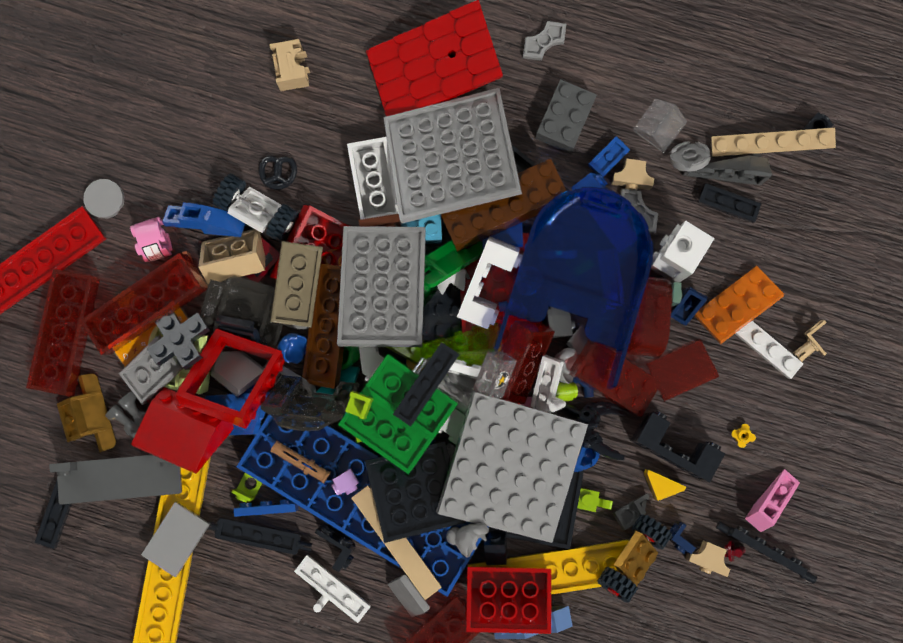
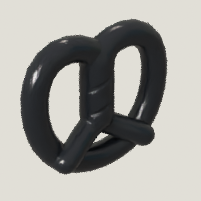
(277, 172)

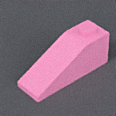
(772, 501)

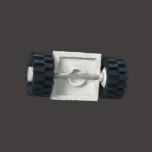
(255, 208)

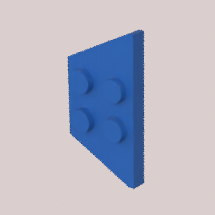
(237, 403)

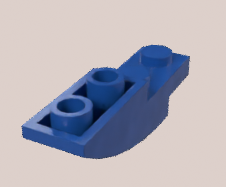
(203, 217)

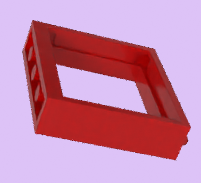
(199, 371)

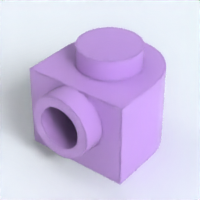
(345, 483)

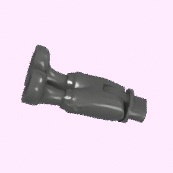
(116, 413)

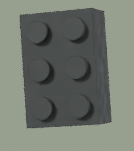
(565, 116)

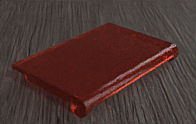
(683, 370)

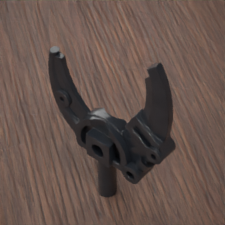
(591, 415)

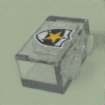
(494, 374)

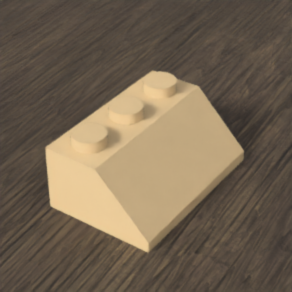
(232, 256)

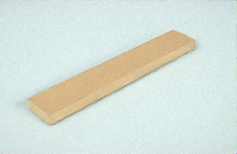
(400, 549)

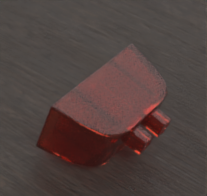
(653, 319)

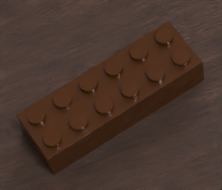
(481, 221)

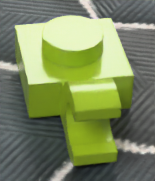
(590, 500)

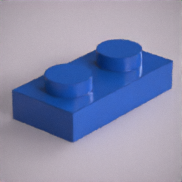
(609, 157)

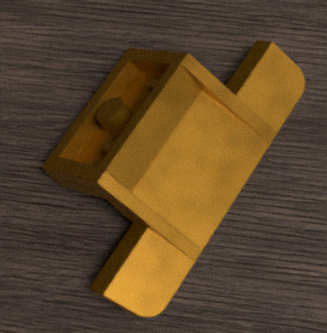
(86, 414)

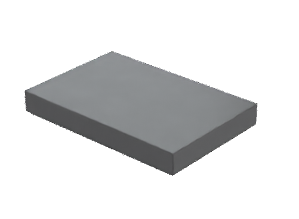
(146, 377)
(175, 539)

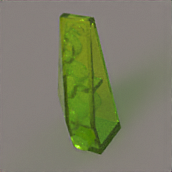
(470, 345)

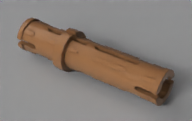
(321, 474)

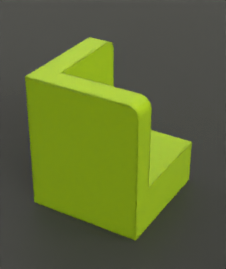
(359, 404)

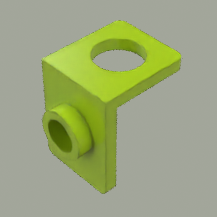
(243, 493)

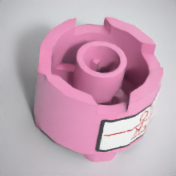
(151, 239)

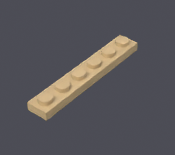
(773, 142)

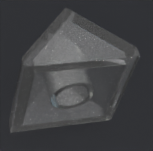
(660, 124)

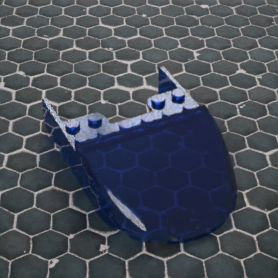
(587, 259)

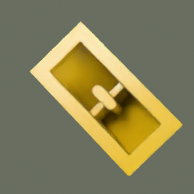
(661, 486)

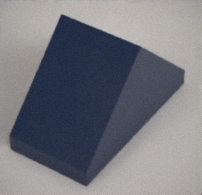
(688, 306)

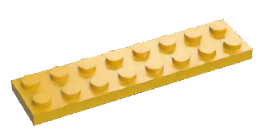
(570, 568)

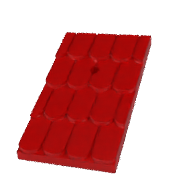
(435, 61)

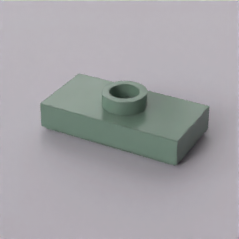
(676, 293)

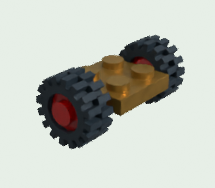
(635, 558)

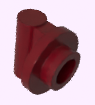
(734, 551)

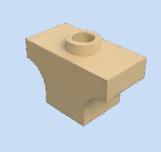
(633, 176)
(709, 559)

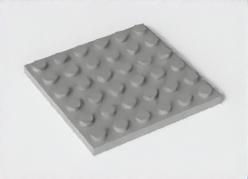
(451, 156)
(511, 467)

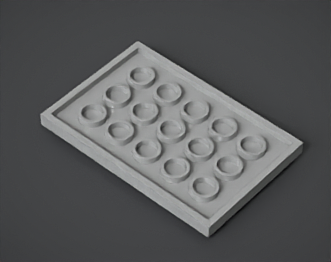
(382, 287)

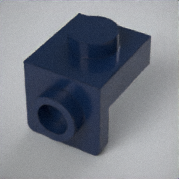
(681, 544)

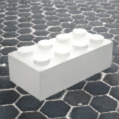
(373, 178)

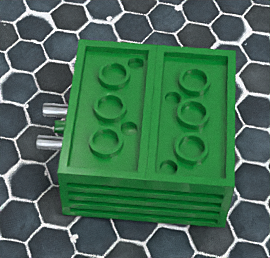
(386, 432)

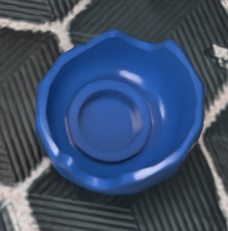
(293, 347)

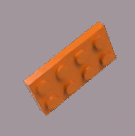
(739, 304)

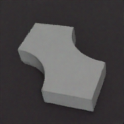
(537, 45)
(635, 198)

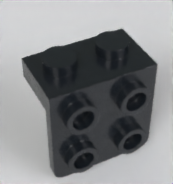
(344, 543)

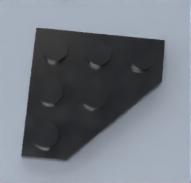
(441, 314)

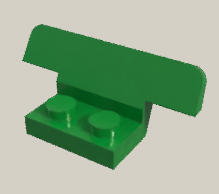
(447, 262)

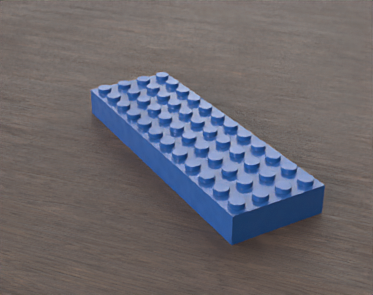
(338, 454)

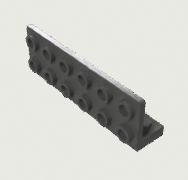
(116, 479)

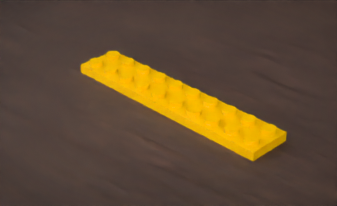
(163, 593)

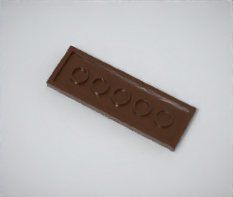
(322, 353)

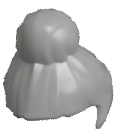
(569, 357)
(466, 537)

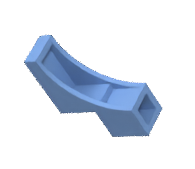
(559, 621)

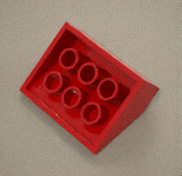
(319, 230)
(179, 432)
(508, 600)

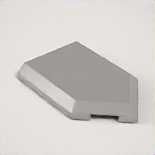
(236, 371)

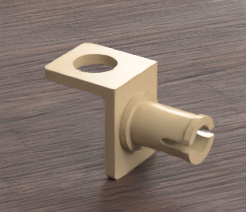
(811, 344)

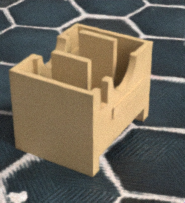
(287, 61)

